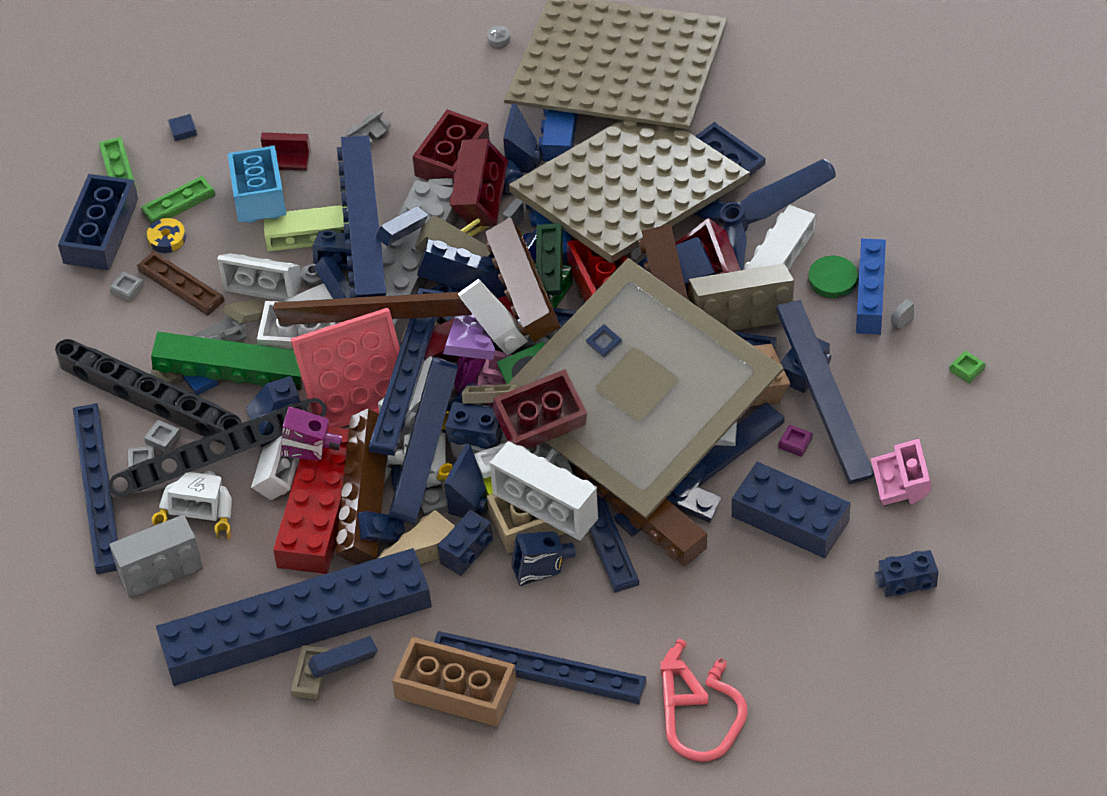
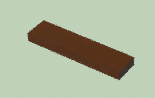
(180, 283)

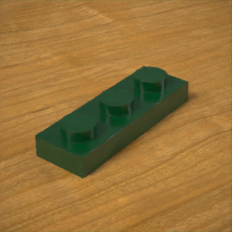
(550, 256)

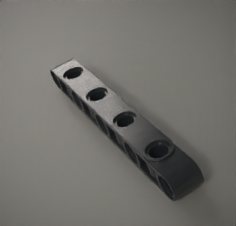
(143, 389)
(199, 454)

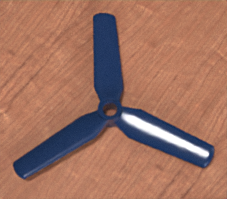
(765, 202)

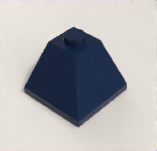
(520, 142)
(272, 397)
(465, 486)

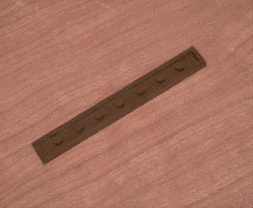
(349, 308)

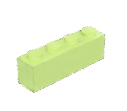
(301, 227)

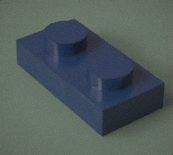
(380, 527)

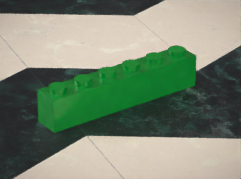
(223, 360)

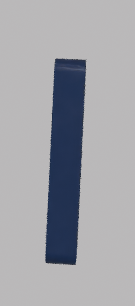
(423, 441)

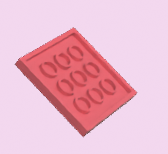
(348, 365)

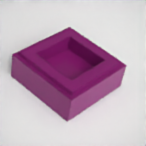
(795, 440)

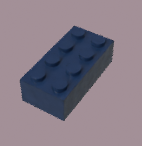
(98, 221)
(791, 509)

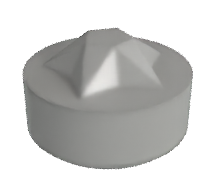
(498, 36)

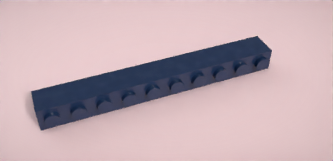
(361, 217)

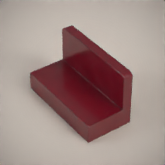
(291, 149)

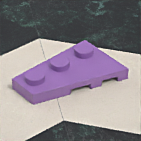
(469, 339)

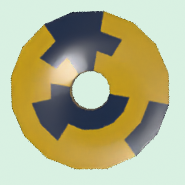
(157, 235)

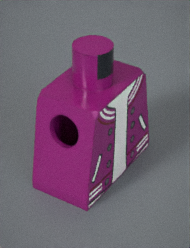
(307, 435)

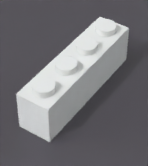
(785, 240)

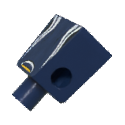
(539, 556)

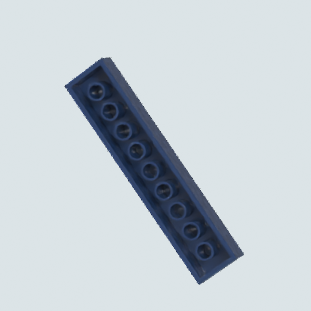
(293, 616)

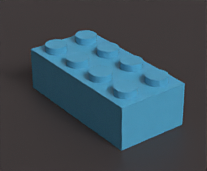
(256, 184)

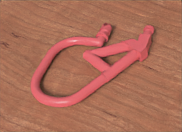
(673, 666)

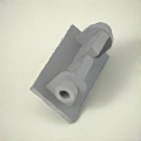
(372, 124)
(224, 330)

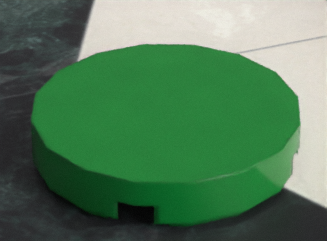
(833, 276)

